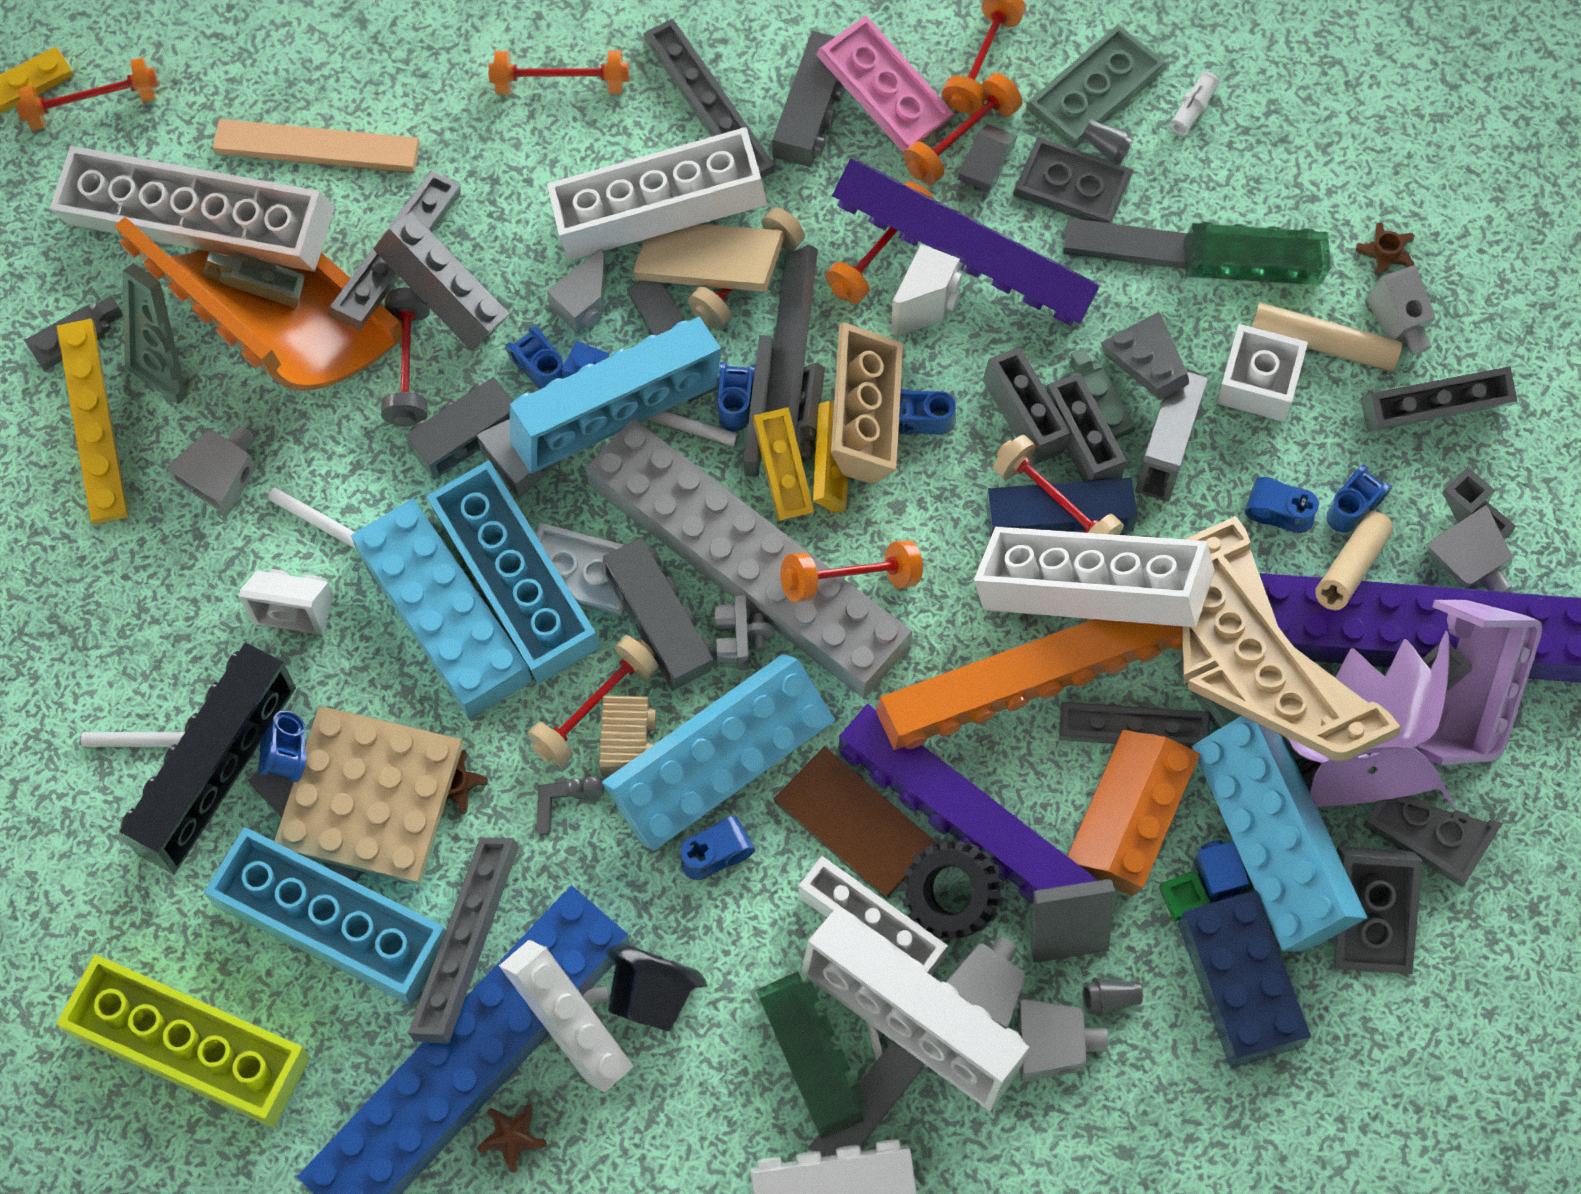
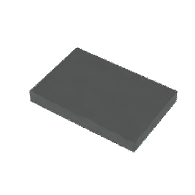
(1073, 182)
(1072, 920)

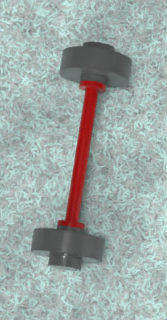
(405, 407)

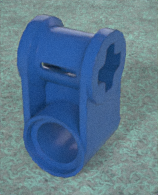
(534, 356)
(735, 390)
(919, 410)
(1360, 496)
(1278, 505)
(283, 747)
(721, 847)

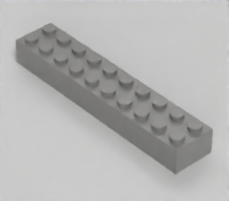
(745, 556)

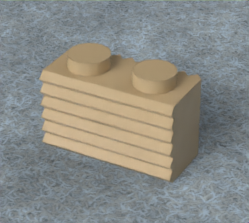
(624, 731)

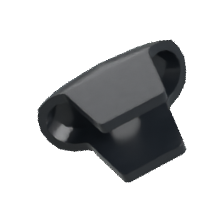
(649, 986)

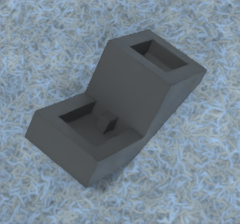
(987, 157)
(1469, 494)

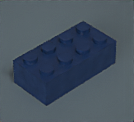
(1243, 979)

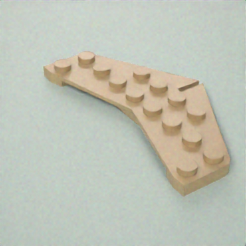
(1253, 669)

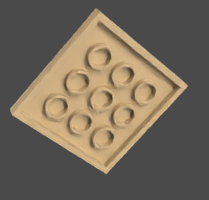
(369, 795)

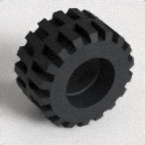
(921, 896)

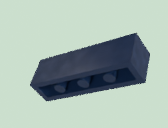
(1035, 509)

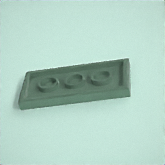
(1096, 85)

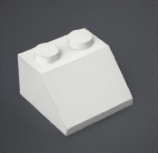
(926, 291)
(287, 601)

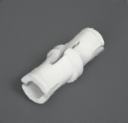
(1194, 103)

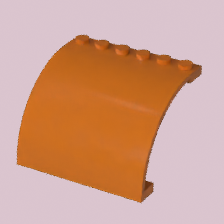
(293, 345)

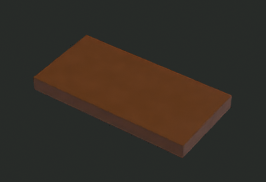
(853, 821)

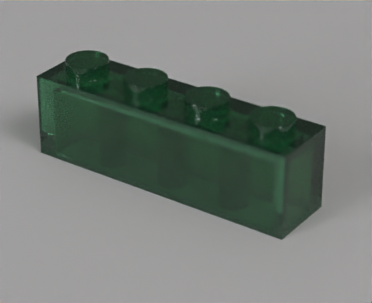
(1256, 253)
(810, 1054)

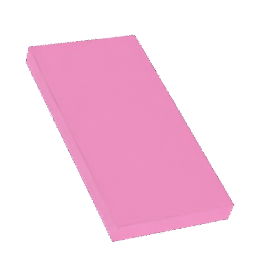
(885, 84)

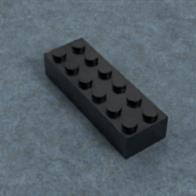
(207, 758)

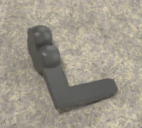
(581, 789)

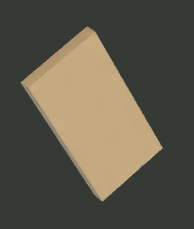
(711, 257)

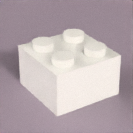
(1262, 372)

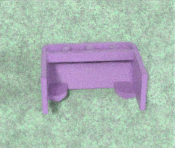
(1485, 701)

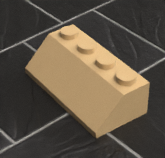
(866, 404)

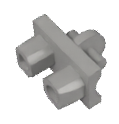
(735, 617)

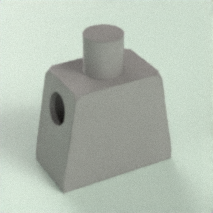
(1403, 308)
(497, 448)
(216, 468)
(1474, 552)
(990, 979)
(1056, 1039)

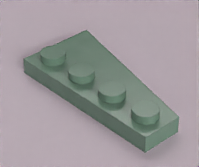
(149, 336)

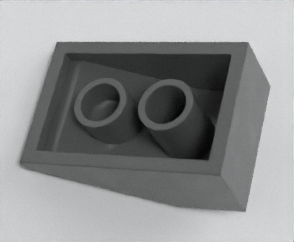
(1389, 894)

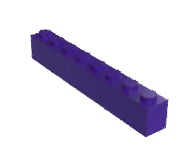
(976, 245)
(958, 808)

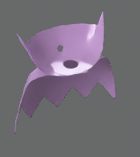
(1416, 702)

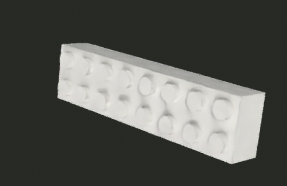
(194, 207)

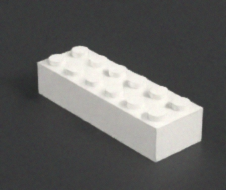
(657, 194)
(1095, 576)
(914, 1008)

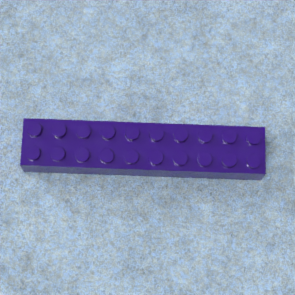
(1387, 613)

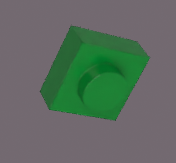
(1183, 894)

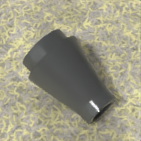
(1108, 140)
(1109, 995)

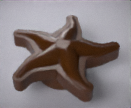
(1387, 249)
(463, 782)
(511, 1136)

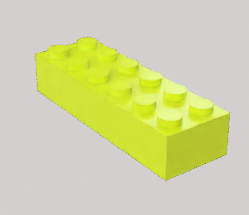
(184, 1040)

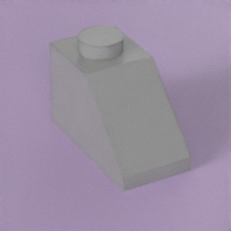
(581, 293)

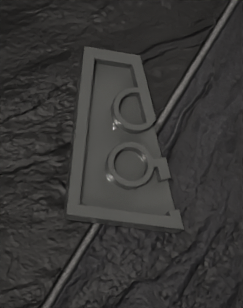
(1148, 356)
(1441, 838)

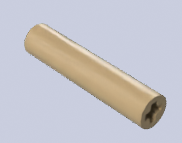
(1330, 337)
(1354, 561)

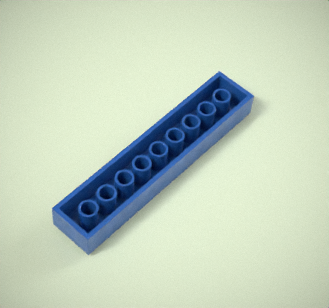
(450, 1082)

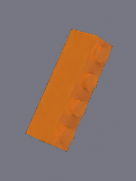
(1132, 809)

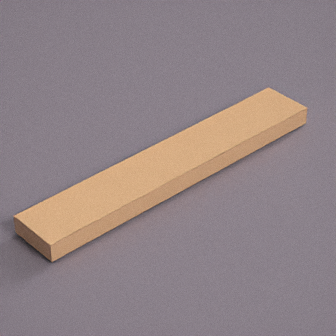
(316, 145)

